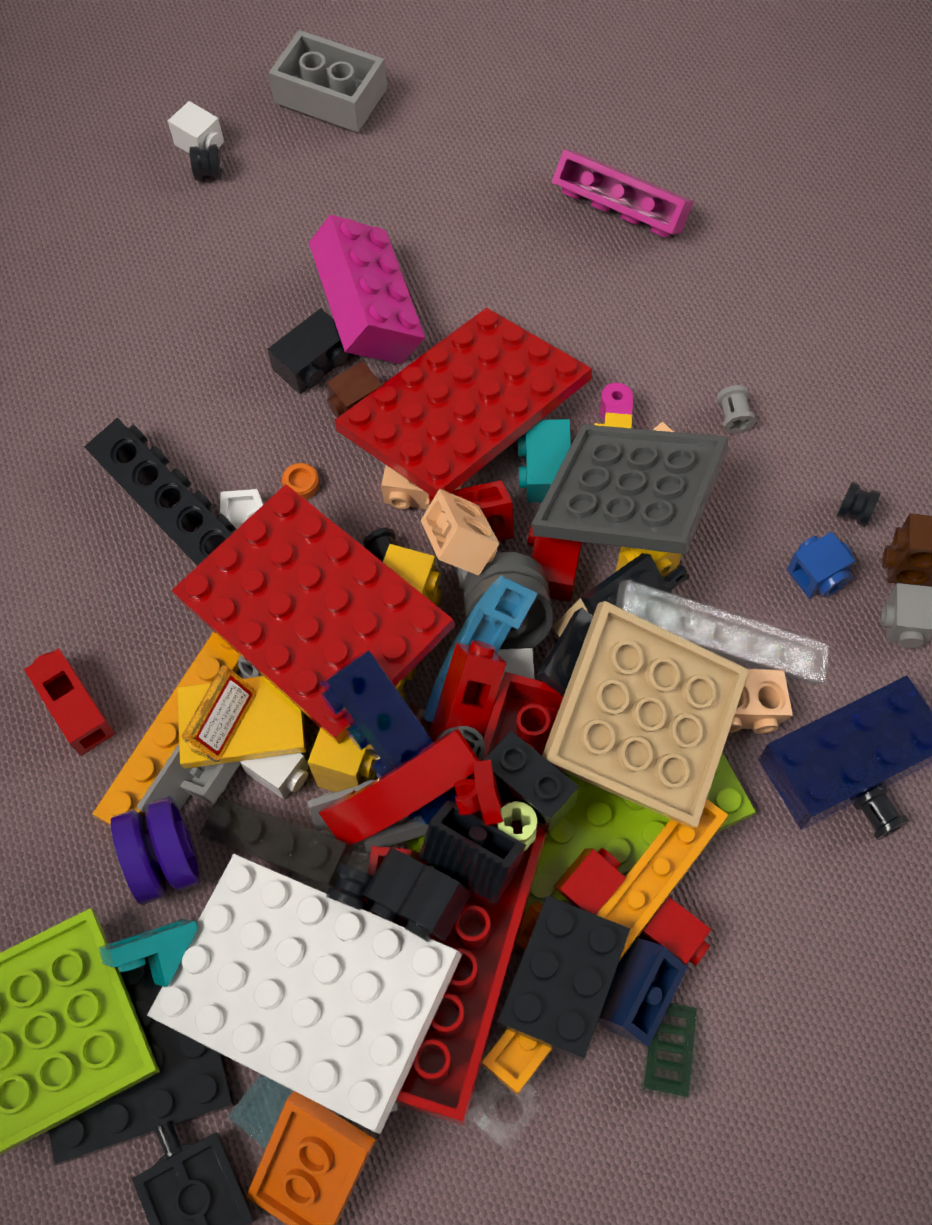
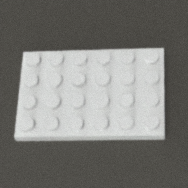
(307, 991)

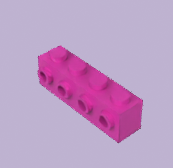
(623, 192)

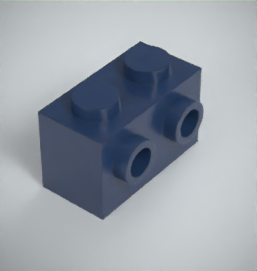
(641, 991)

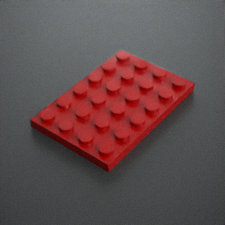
(463, 402)
(307, 601)

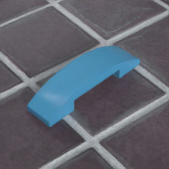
(490, 621)

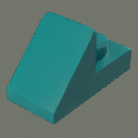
(161, 945)

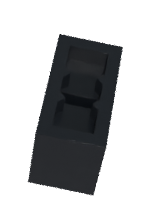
(532, 779)

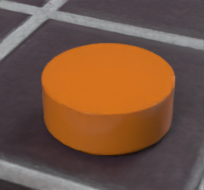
(302, 479)

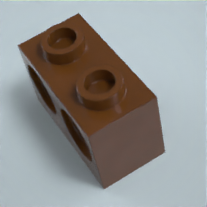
(910, 552)

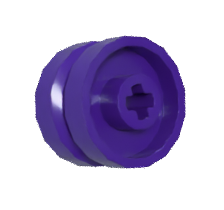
(155, 850)

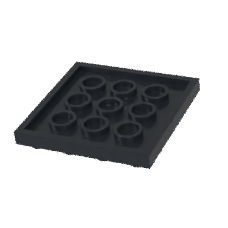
(187, 1087)

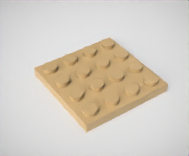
(646, 715)

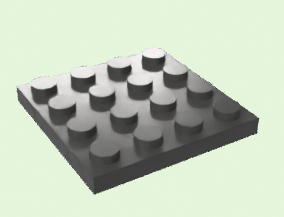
(632, 488)

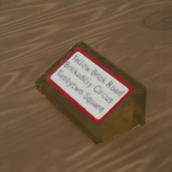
(219, 715)

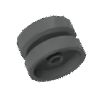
(527, 573)

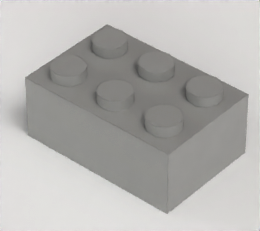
(328, 80)

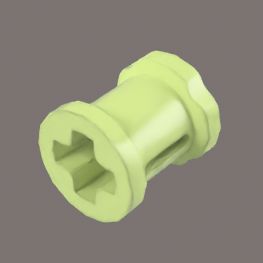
(528, 820)

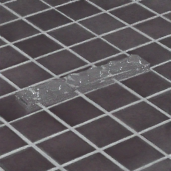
(727, 633)

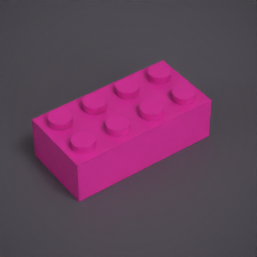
(366, 290)

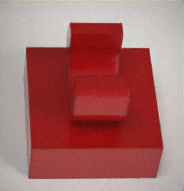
(480, 793)

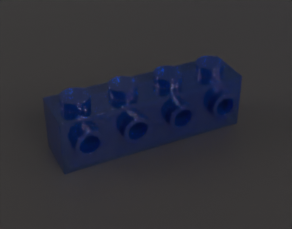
(379, 721)

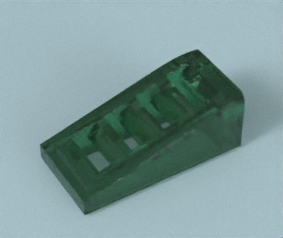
(663, 1086)

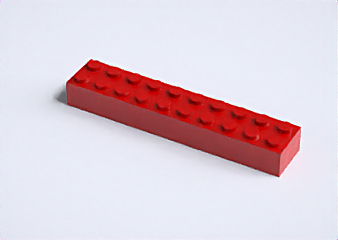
(484, 934)

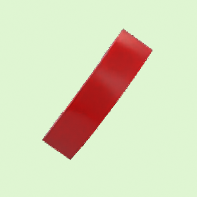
(401, 790)

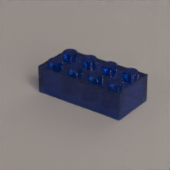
(851, 752)

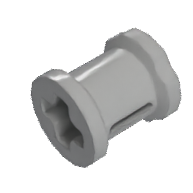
(736, 409)

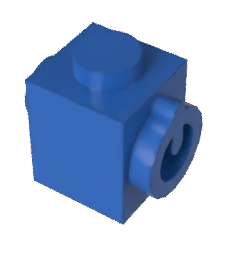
(822, 565)

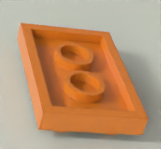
(309, 1164)

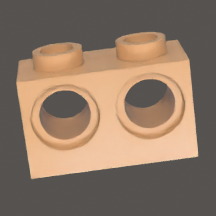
(459, 532)
(766, 688)

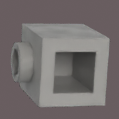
(908, 615)

